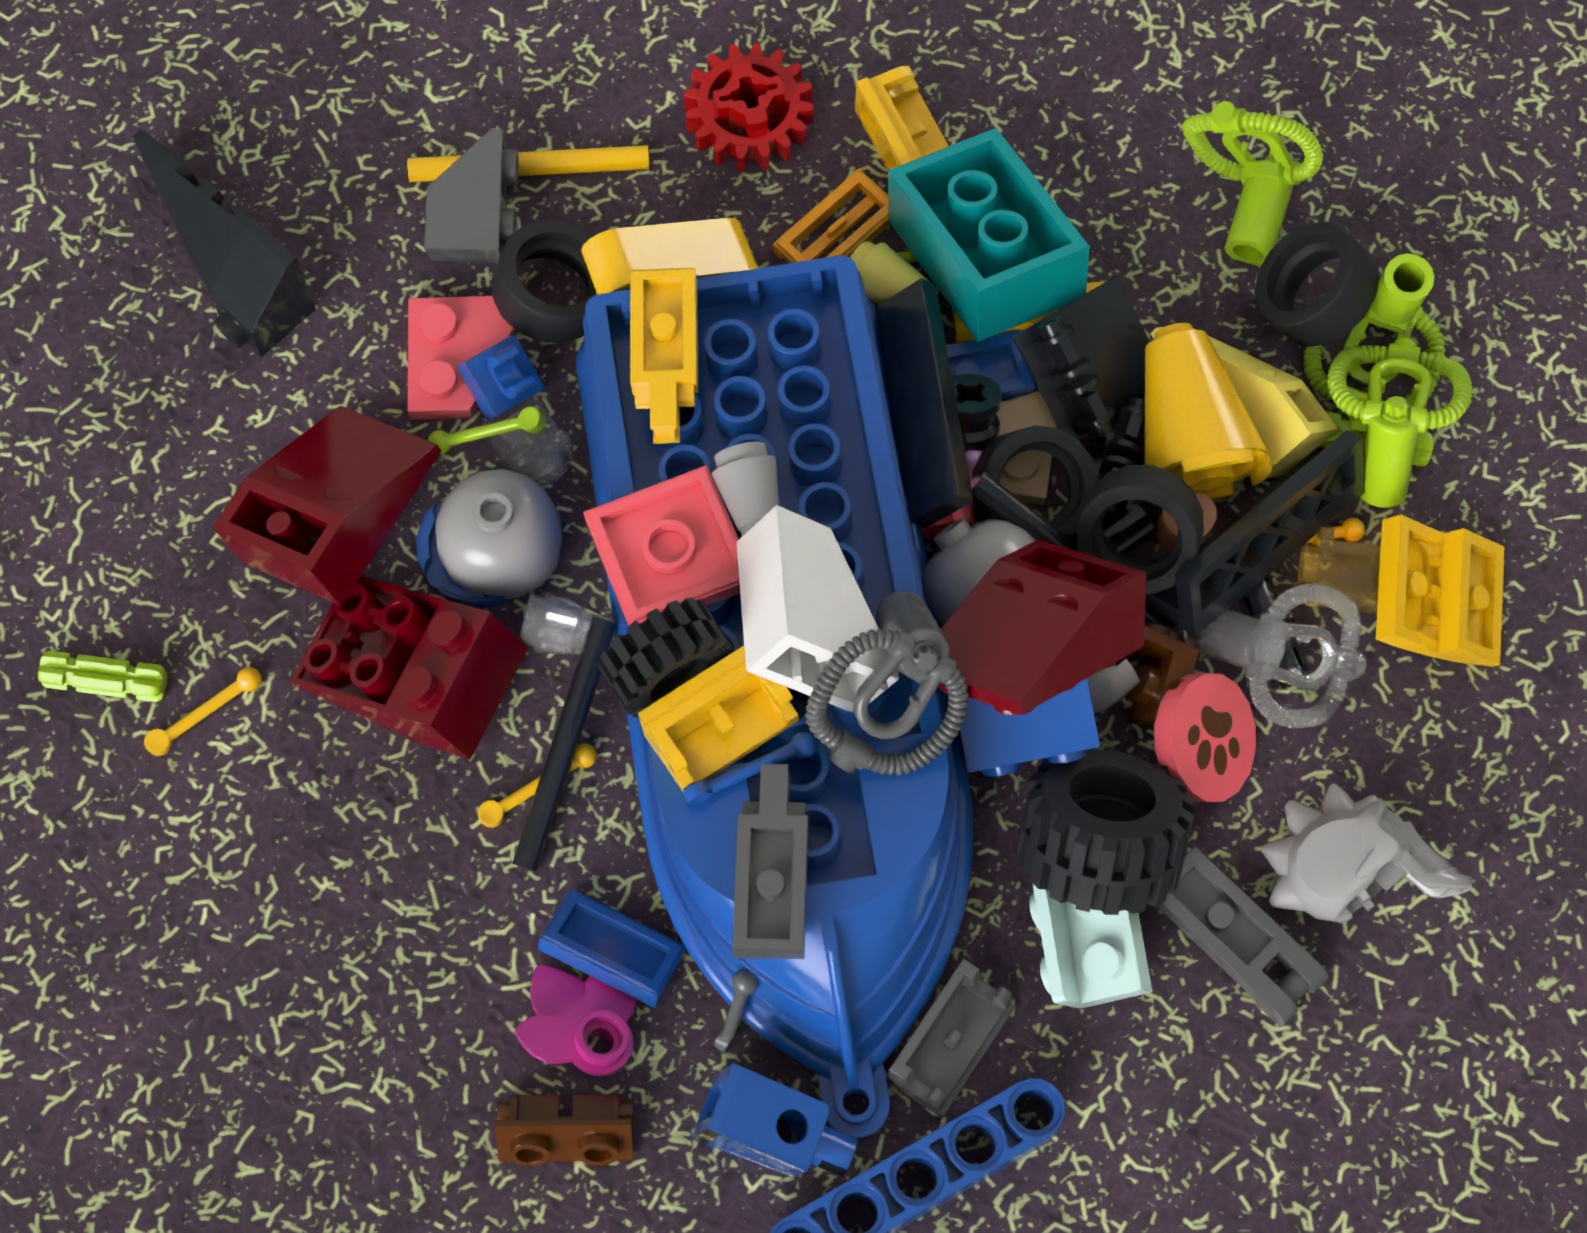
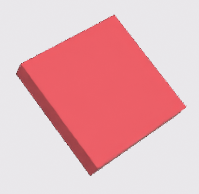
(667, 545)

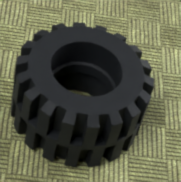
(1105, 831)

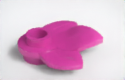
(571, 1014)

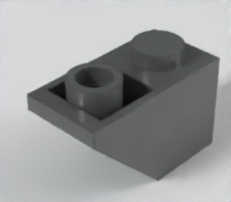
(469, 203)

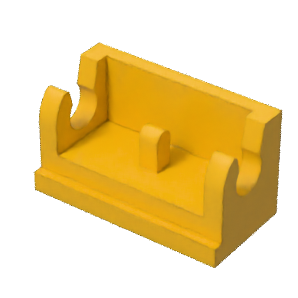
(897, 117)
(716, 719)

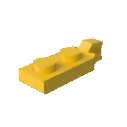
(664, 346)

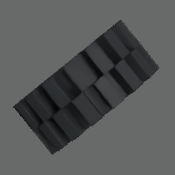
(662, 653)

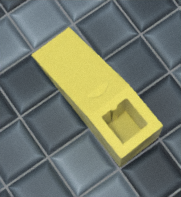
(1278, 405)

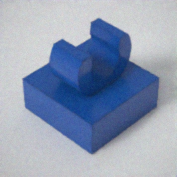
(500, 377)

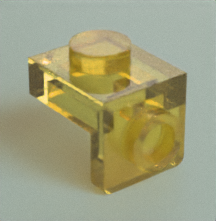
(1342, 566)

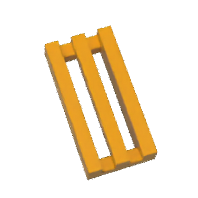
(785, 245)

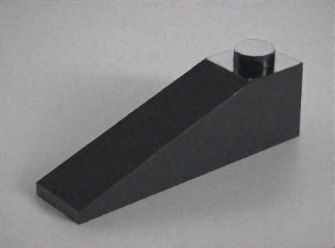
(241, 264)

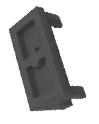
(951, 1039)

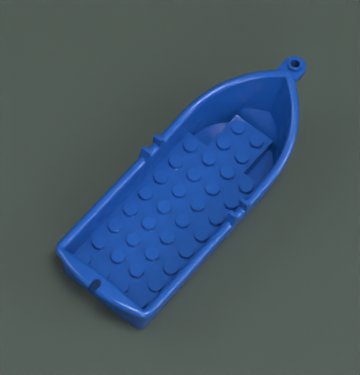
(801, 366)

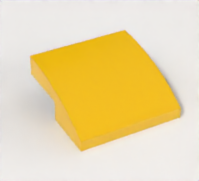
(1440, 592)

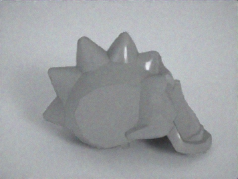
(1349, 855)

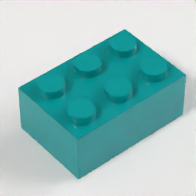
(987, 234)

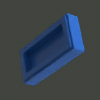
(612, 948)

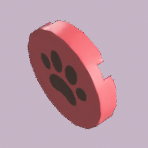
(1206, 736)

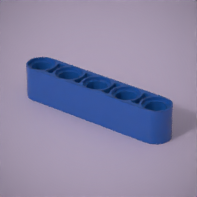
(939, 1156)

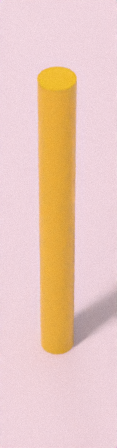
(547, 162)

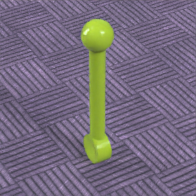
(529, 419)

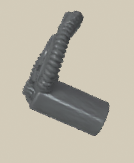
(914, 649)

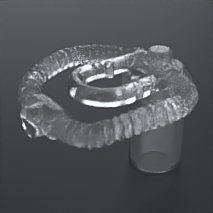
(1261, 646)

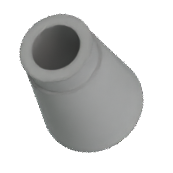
(747, 482)

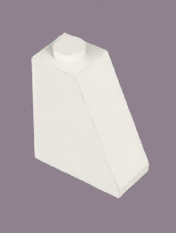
(801, 606)

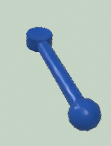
(801, 745)

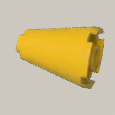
(1196, 416)

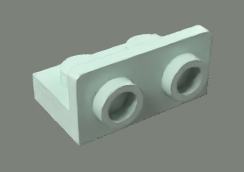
(1089, 953)

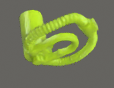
(1265, 182)
(1396, 308)
(1394, 423)

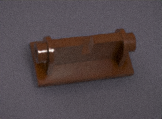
(534, 1133)

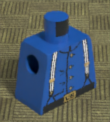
(743, 1119)

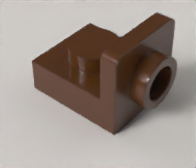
(1164, 664)

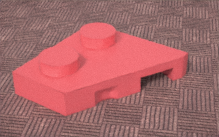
(441, 337)

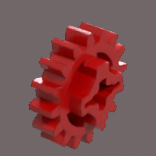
(744, 132)

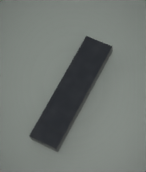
(924, 404)

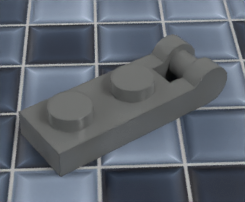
(1241, 937)

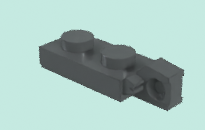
(771, 872)

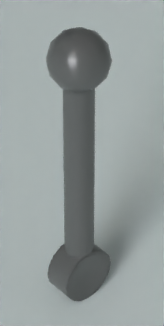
(744, 984)

